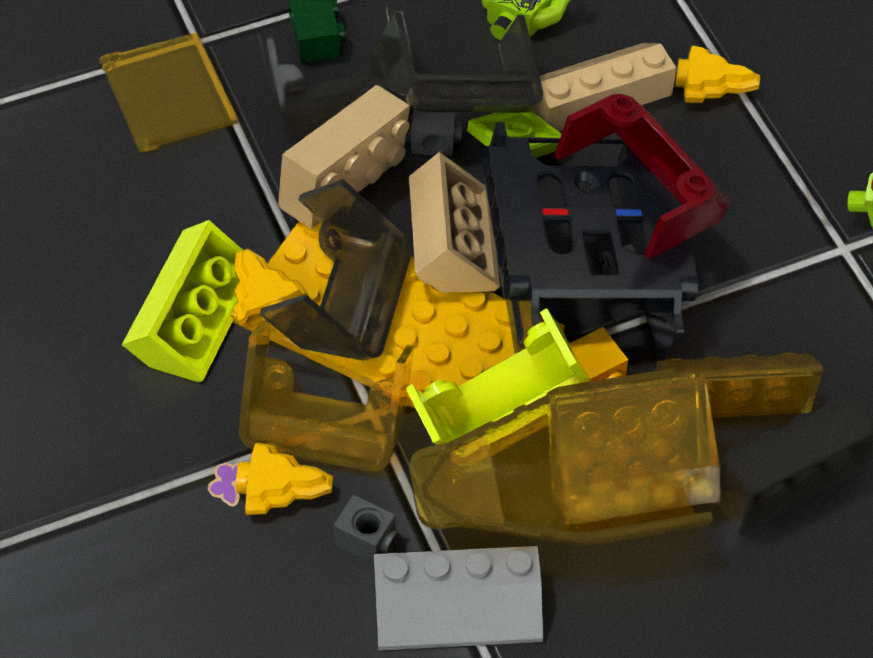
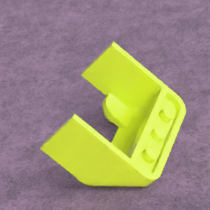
(519, 380)

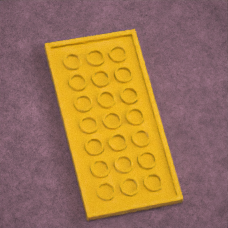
(450, 332)

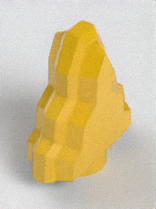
(712, 76)
(260, 287)
(277, 480)

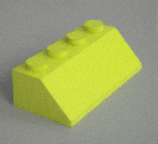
(188, 305)

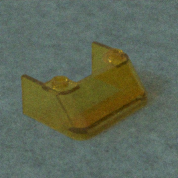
(316, 425)

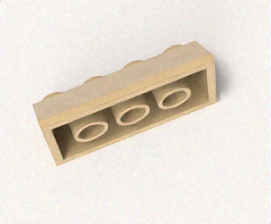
(636, 71)
(452, 229)

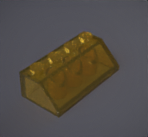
(755, 383)

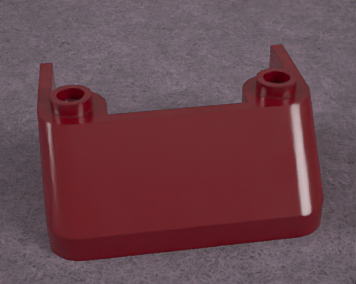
(700, 196)

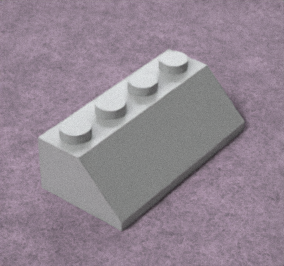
(458, 598)

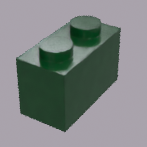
(316, 29)

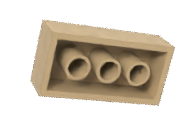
(349, 146)

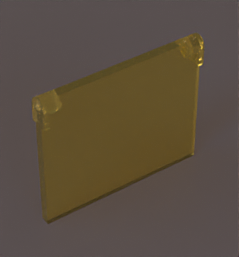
(168, 91)

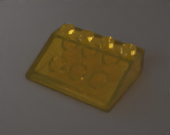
(633, 449)

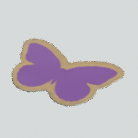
(225, 484)

